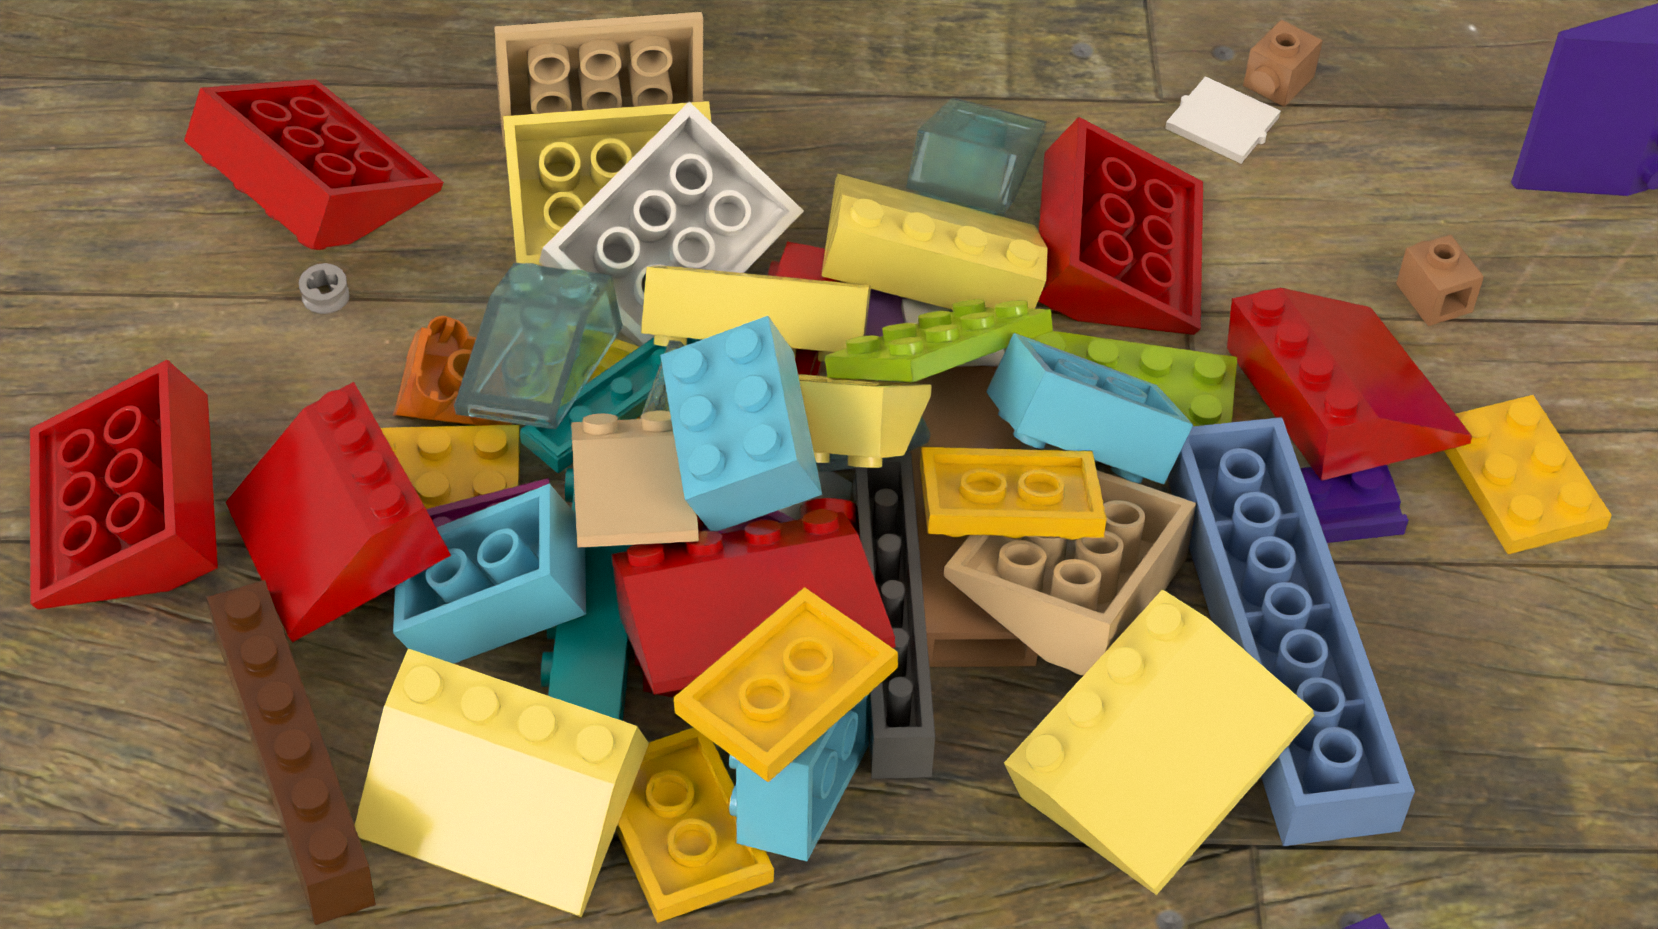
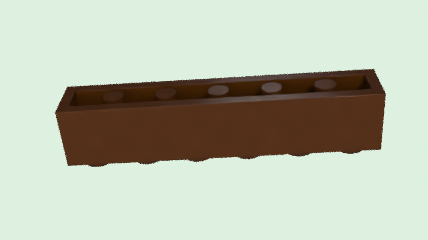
(291, 753)

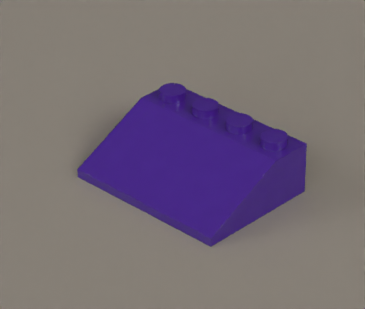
(1597, 111)

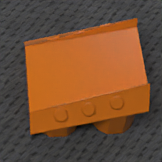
(435, 373)

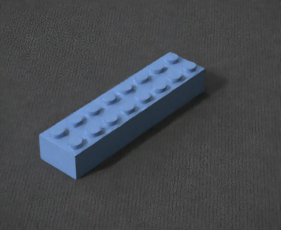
(1284, 604)

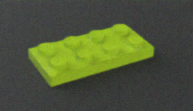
(937, 342)
(1193, 380)

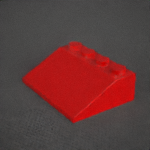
(307, 159)
(1120, 234)
(1339, 382)
(122, 493)
(332, 515)
(704, 596)

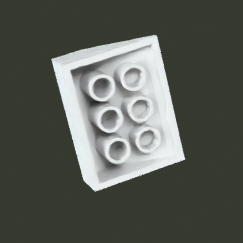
(677, 204)

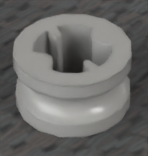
(324, 275)

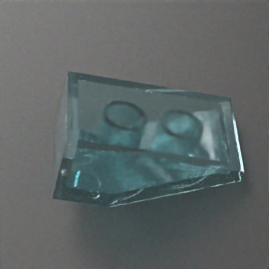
(974, 155)
(538, 344)

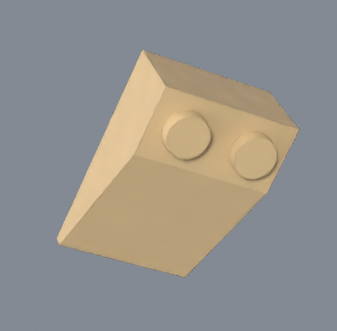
(629, 482)

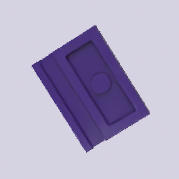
(1356, 504)

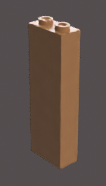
(956, 626)

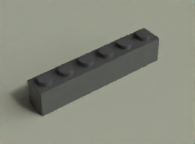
(902, 703)

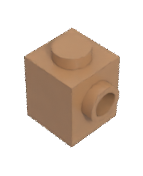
(1282, 63)
(1439, 280)

